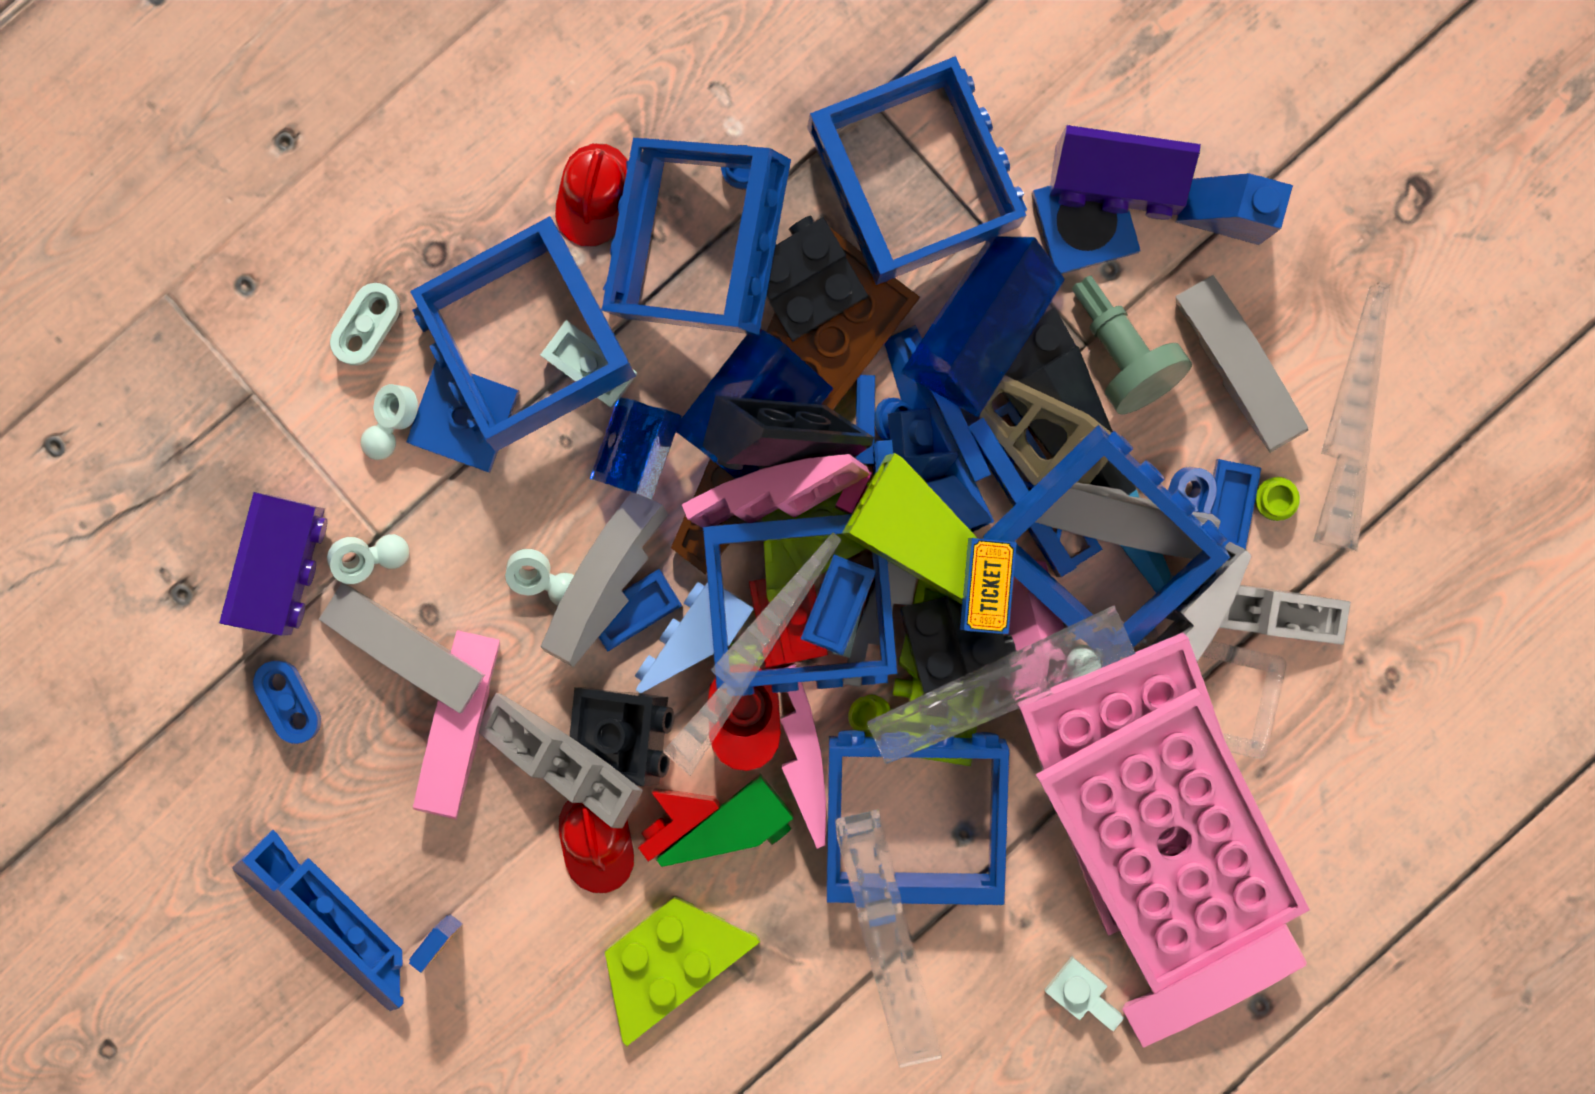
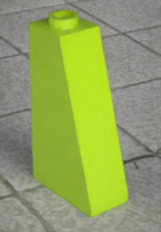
(911, 527)

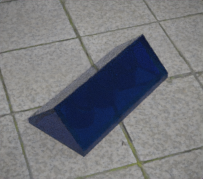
(986, 322)

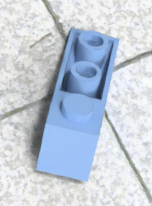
(691, 638)

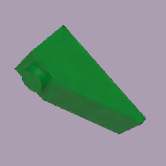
(738, 824)

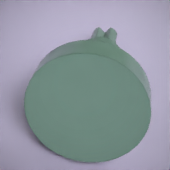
(1143, 373)

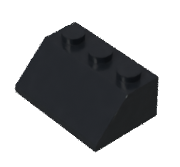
(778, 432)

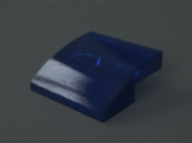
(635, 447)

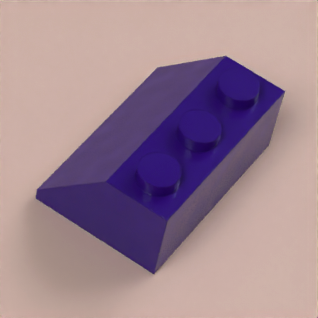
(1123, 171)
(273, 565)

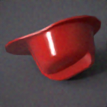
(591, 194)
(751, 730)
(593, 852)

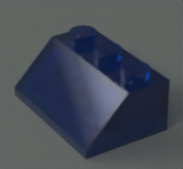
(755, 370)

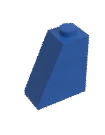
(1237, 206)

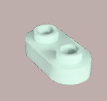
(362, 322)

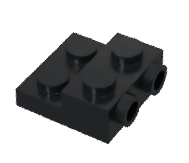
(811, 279)
(943, 650)
(624, 731)

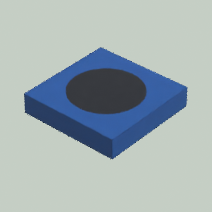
(1083, 234)

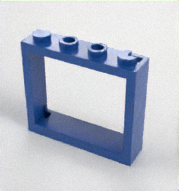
(976, 127)
(754, 243)
(483, 270)
(1148, 481)
(787, 678)
(928, 887)

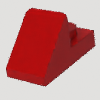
(685, 813)

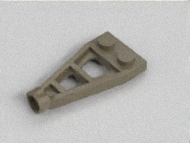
(1040, 406)

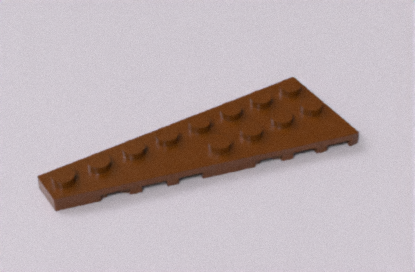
(837, 353)

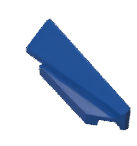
(947, 420)
(325, 917)

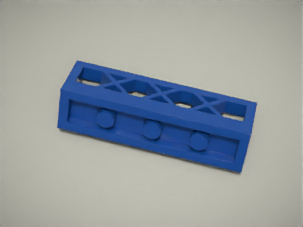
(1016, 489)

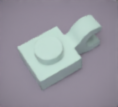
(1080, 992)

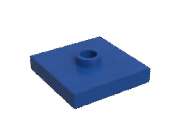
(443, 423)

